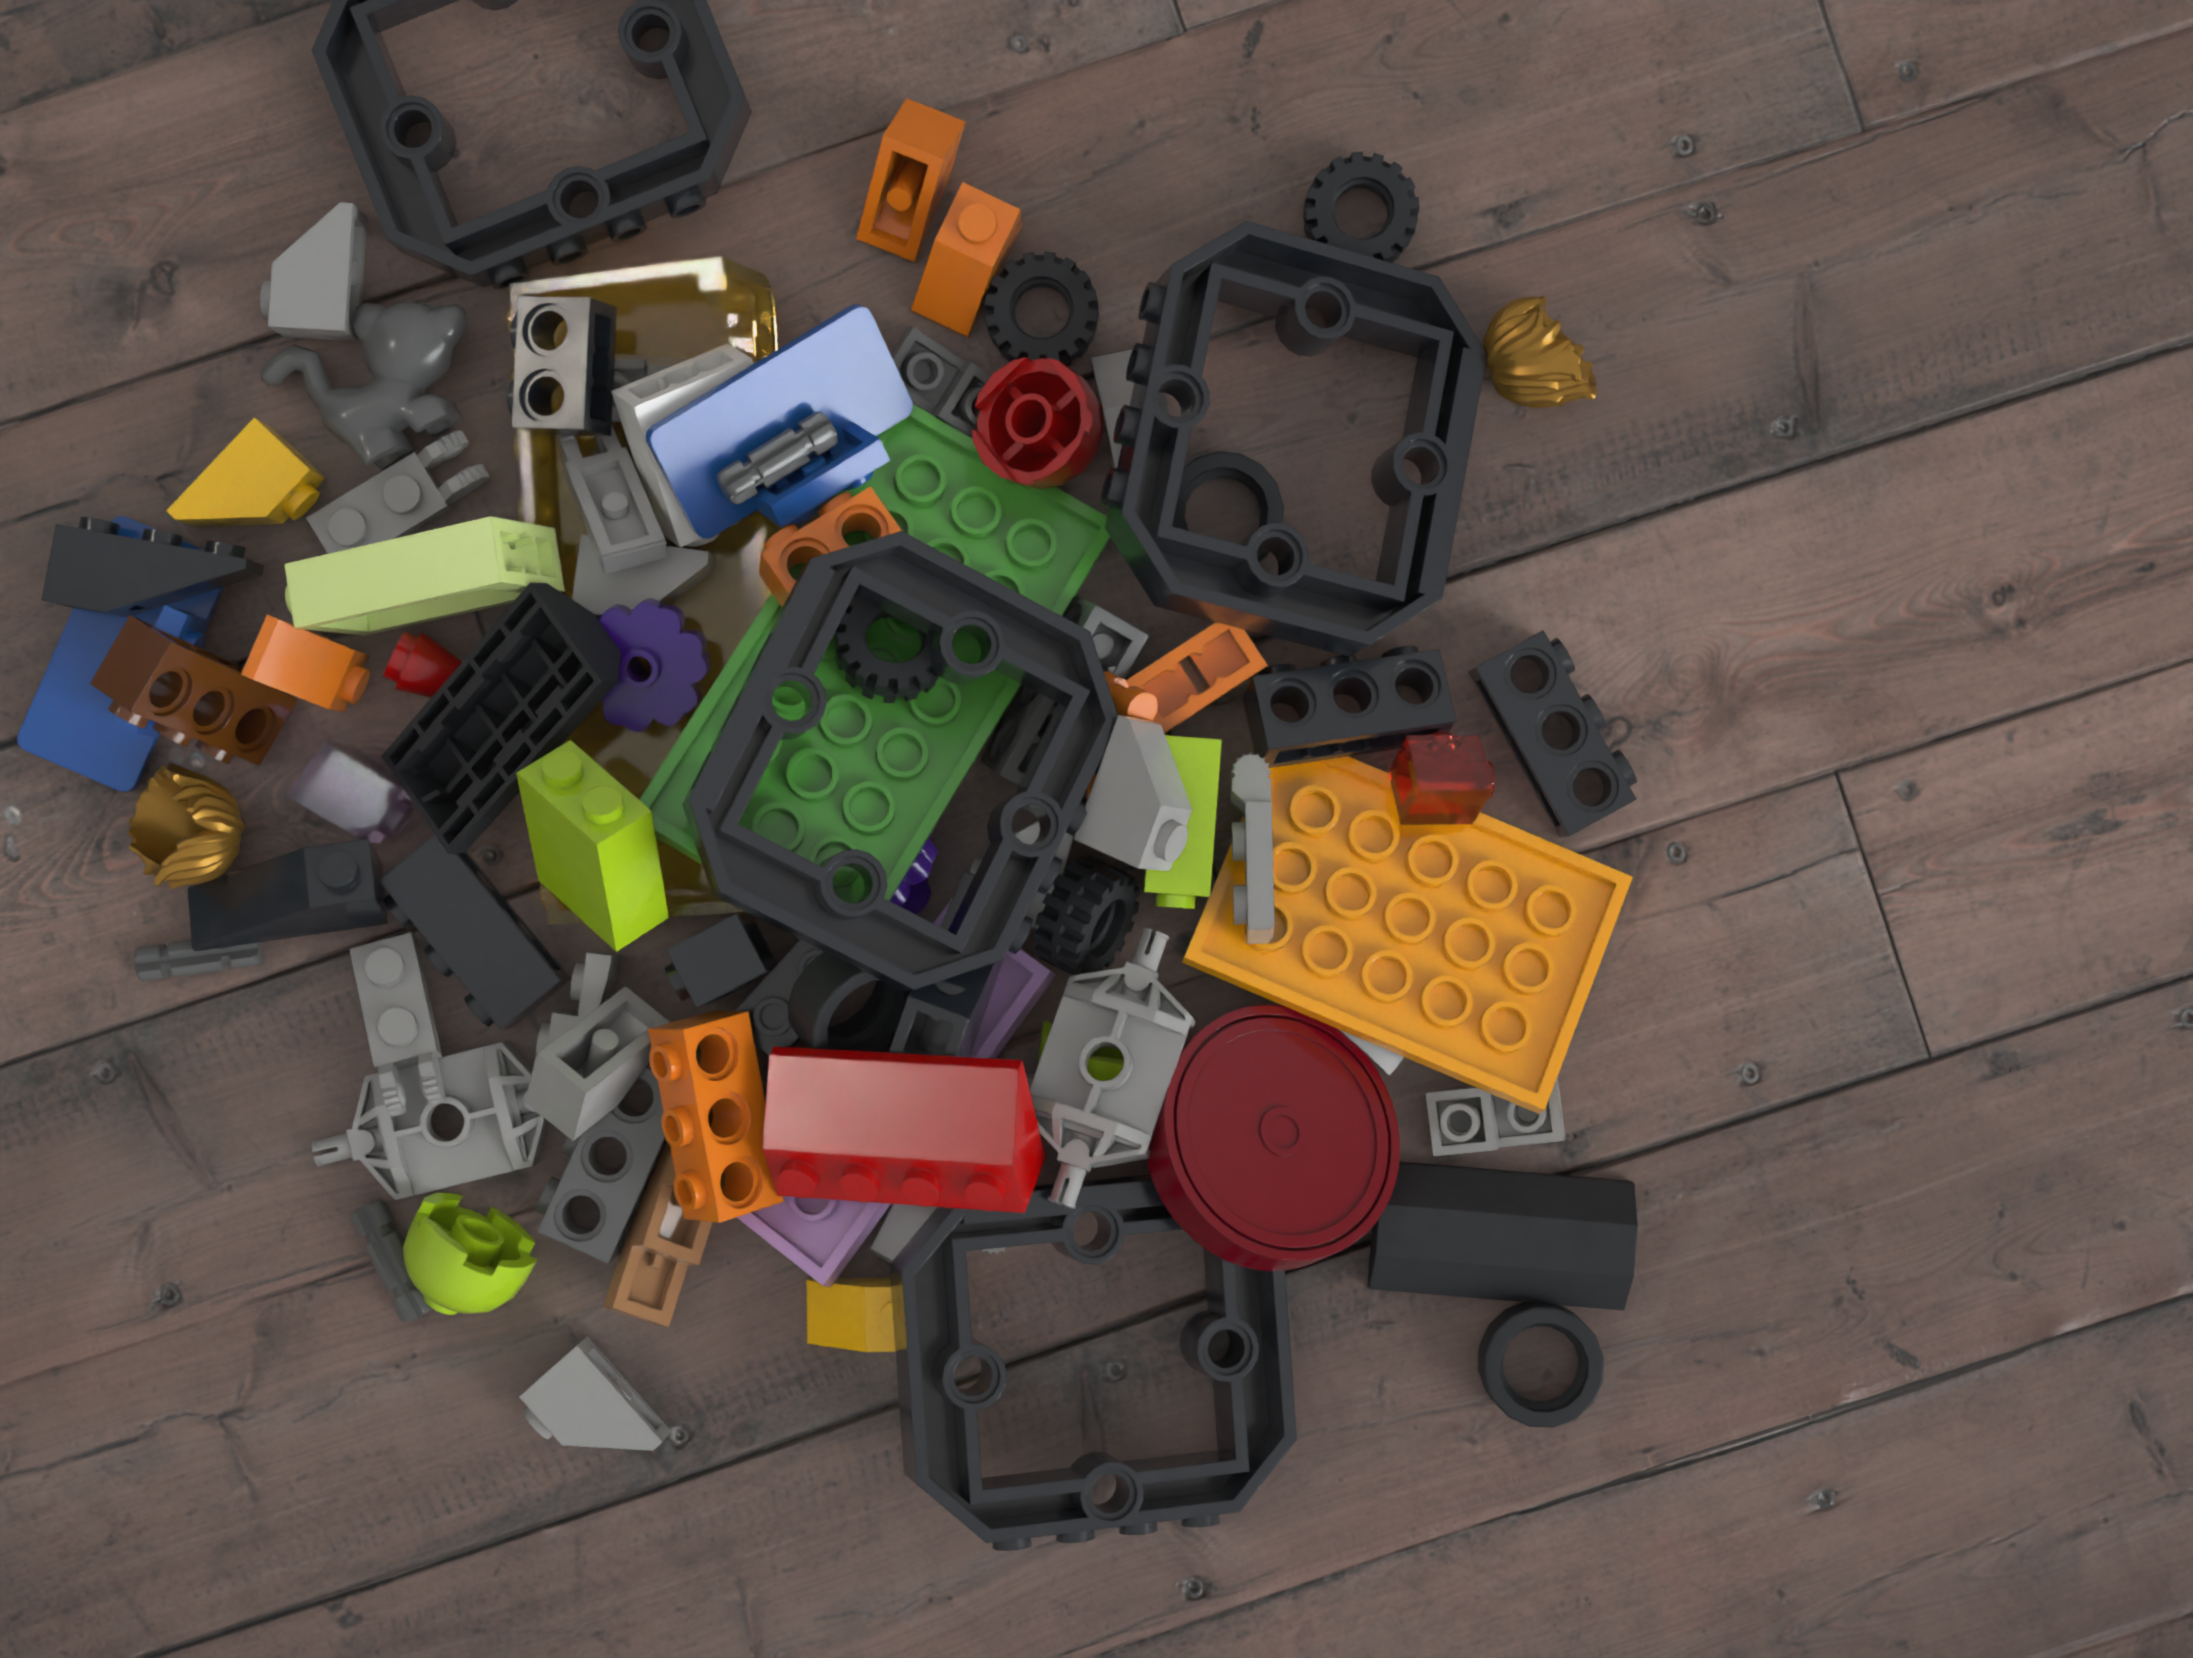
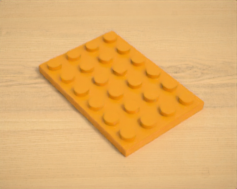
(1419, 936)

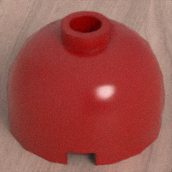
(1037, 423)

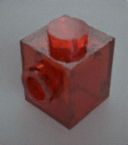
(1441, 779)

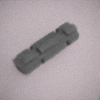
(777, 458)
(180, 959)
(387, 1257)

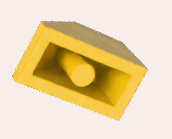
(250, 483)
(851, 1314)

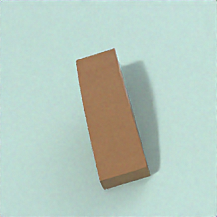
(657, 1250)

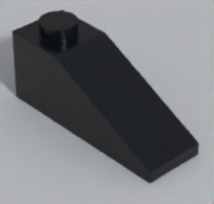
(290, 897)

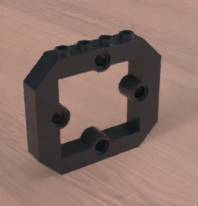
(539, 228)
(1360, 301)
(1016, 640)
(941, 1421)

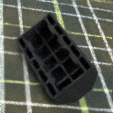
(502, 711)
(1506, 1236)

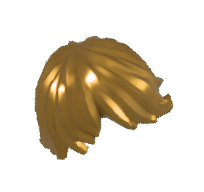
(1534, 359)
(185, 827)

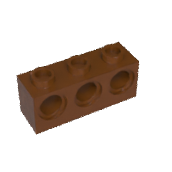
(190, 694)

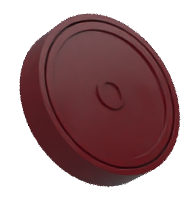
(1274, 1140)

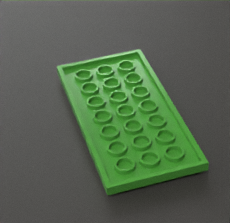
(875, 769)

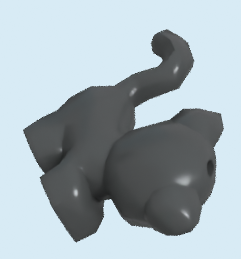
(406, 352)

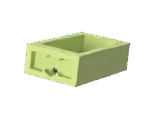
(421, 576)

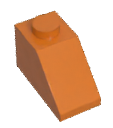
(909, 178)
(965, 259)
(307, 665)

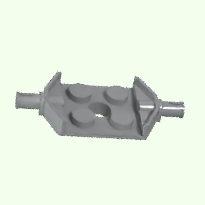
(1111, 1119)
(407, 1154)

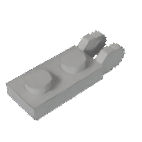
(397, 498)
(612, 503)
(1253, 844)
(398, 1017)

